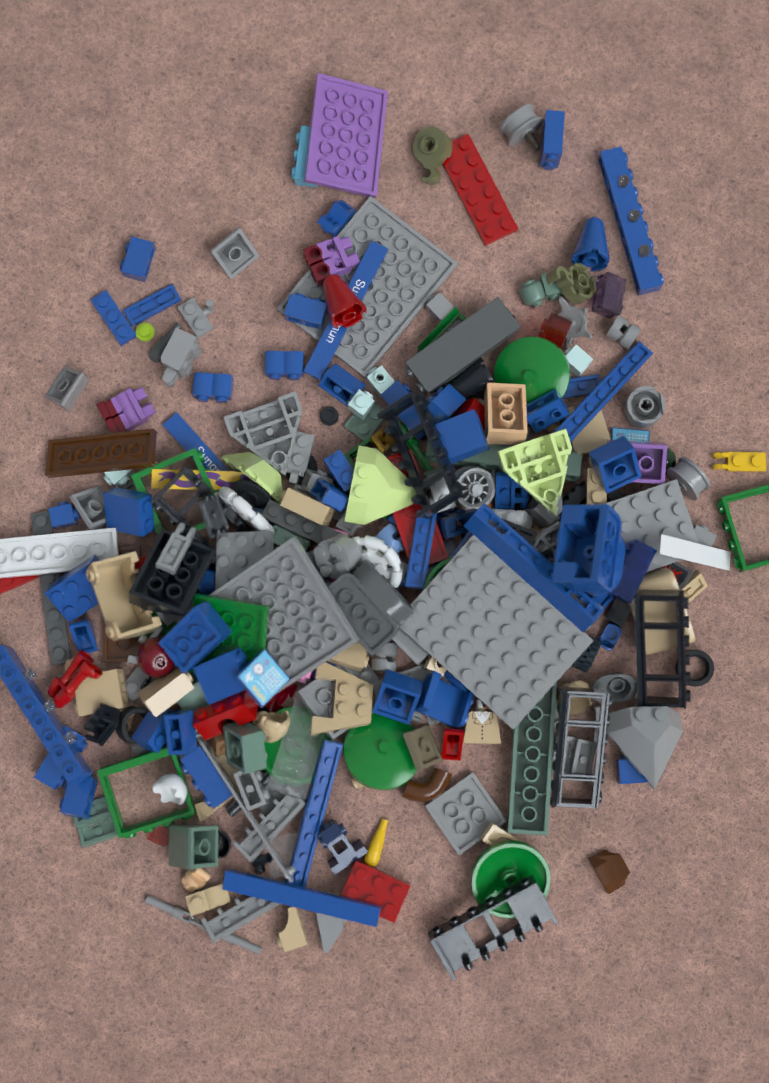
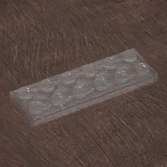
(296, 753)

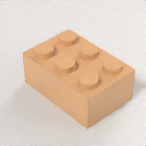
(505, 413)

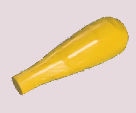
(376, 844)

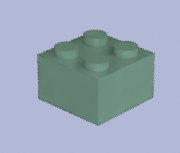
(245, 747)

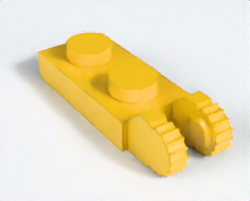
(741, 461)

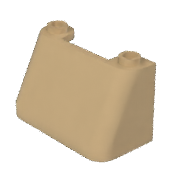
(111, 583)
(661, 611)

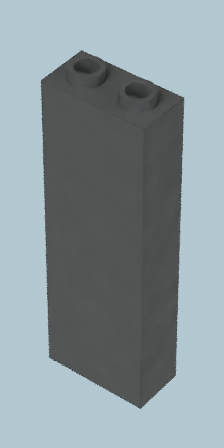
(461, 347)

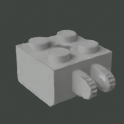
(179, 356)

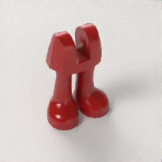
(62, 689)

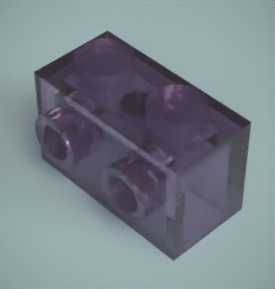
(609, 295)

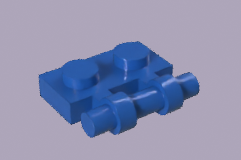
(505, 492)

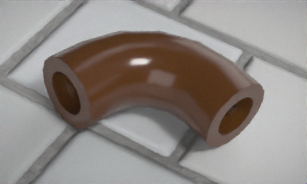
(427, 790)

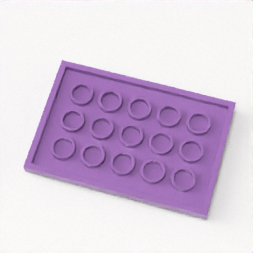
(345, 136)

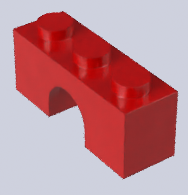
(238, 707)

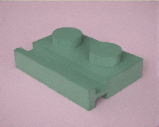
(365, 428)

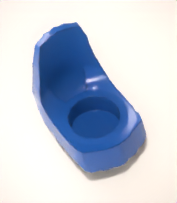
(610, 636)

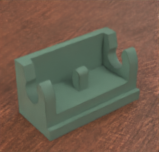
(282, 536)

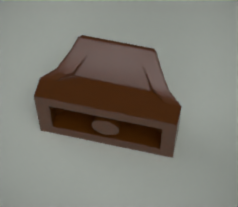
(610, 870)

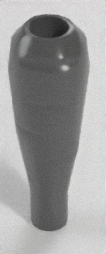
(157, 350)

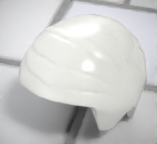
(171, 789)

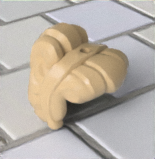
(577, 704)
(273, 724)

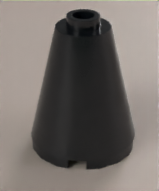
(473, 381)

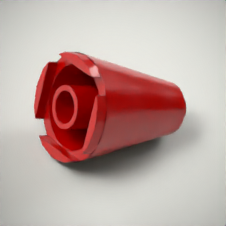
(343, 304)

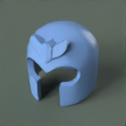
(389, 536)

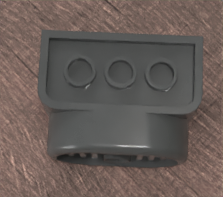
(371, 605)

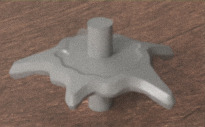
(578, 319)

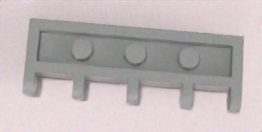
(271, 825)
(236, 917)

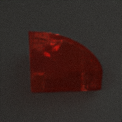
(159, 836)

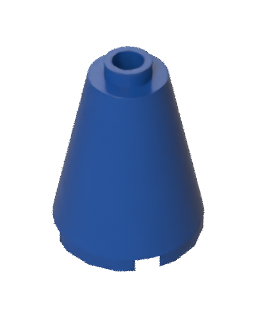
(592, 246)

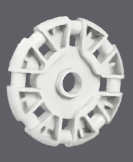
(244, 510)
(372, 554)

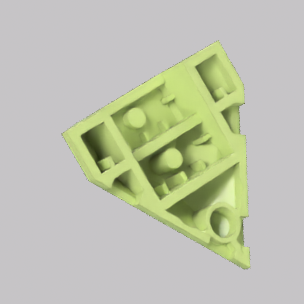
(539, 466)
(258, 471)
(376, 488)

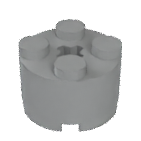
(650, 399)
(337, 556)

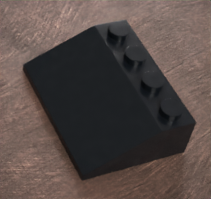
(166, 592)

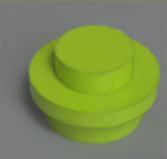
(145, 332)

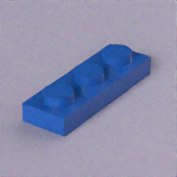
(113, 318)

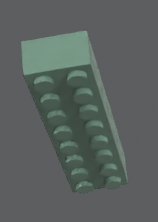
(532, 769)

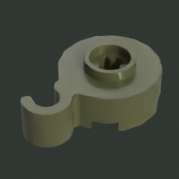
(432, 158)
(574, 282)

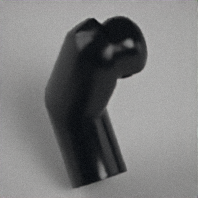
(260, 862)

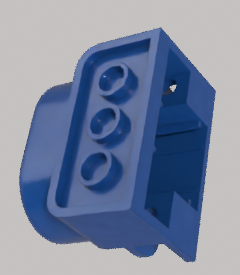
(589, 549)

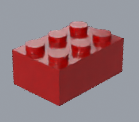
(377, 888)

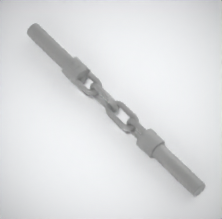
(178, 913)

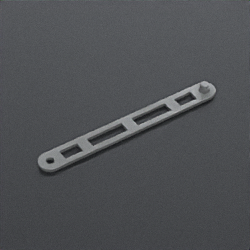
(288, 871)

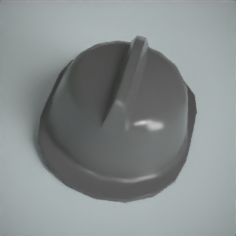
(618, 685)

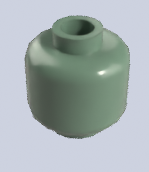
(532, 293)

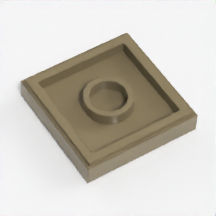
(422, 747)

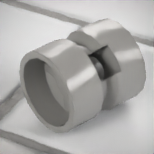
(628, 337)
(385, 659)

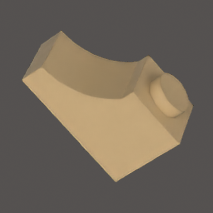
(207, 899)
(293, 934)

